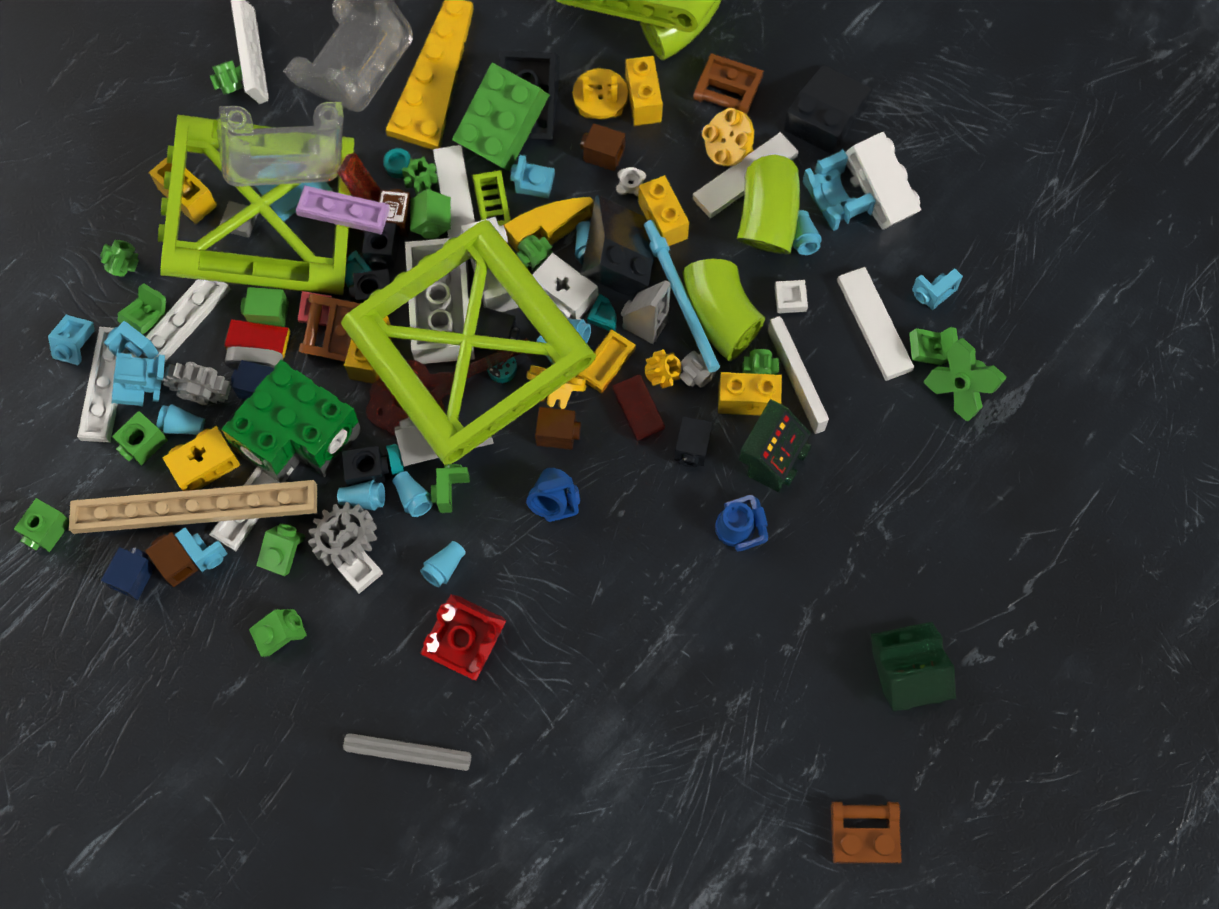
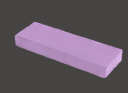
(342, 209)

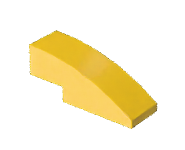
(549, 220)

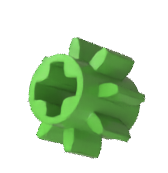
(227, 77)
(420, 175)
(534, 251)
(119, 258)
(761, 362)

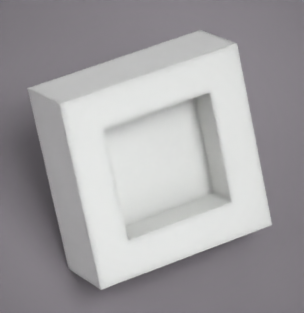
(791, 296)
(361, 572)

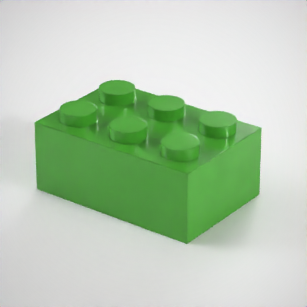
(501, 116)

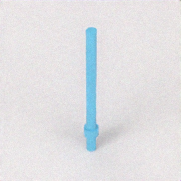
(660, 249)

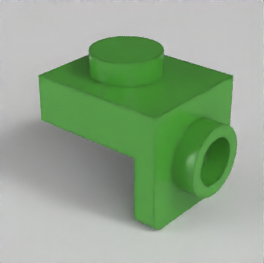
(145, 310)
(931, 345)
(442, 491)
(279, 548)
(277, 630)

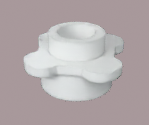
(627, 175)

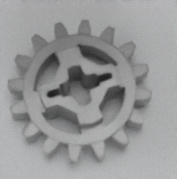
(196, 383)
(342, 535)

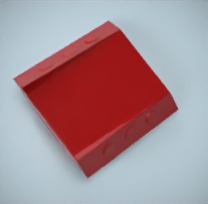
(463, 636)

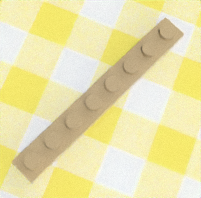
(193, 506)

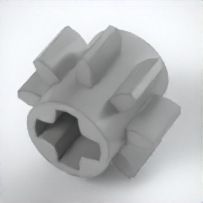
(695, 370)

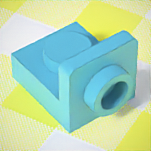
(531, 178)
(939, 290)
(128, 337)
(68, 339)
(203, 556)

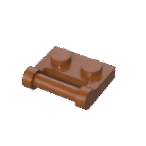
(730, 77)
(336, 339)
(866, 844)

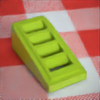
(487, 179)

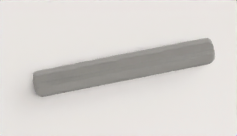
(407, 751)

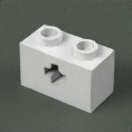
(558, 275)

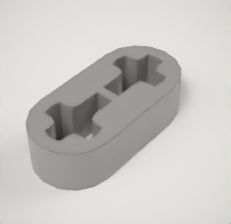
(255, 355)

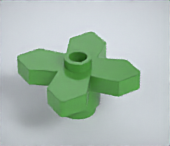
(965, 378)

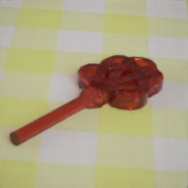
(387, 403)

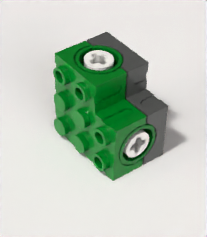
(291, 423)

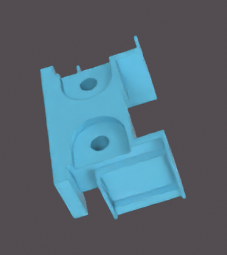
(829, 193)
(136, 376)

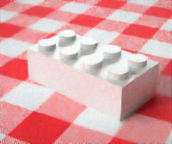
(439, 306)

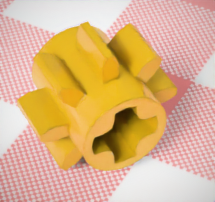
(663, 368)

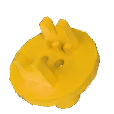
(587, 92)
(739, 136)
(562, 393)

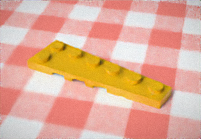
(428, 93)

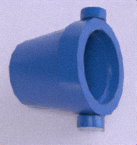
(550, 495)
(738, 522)

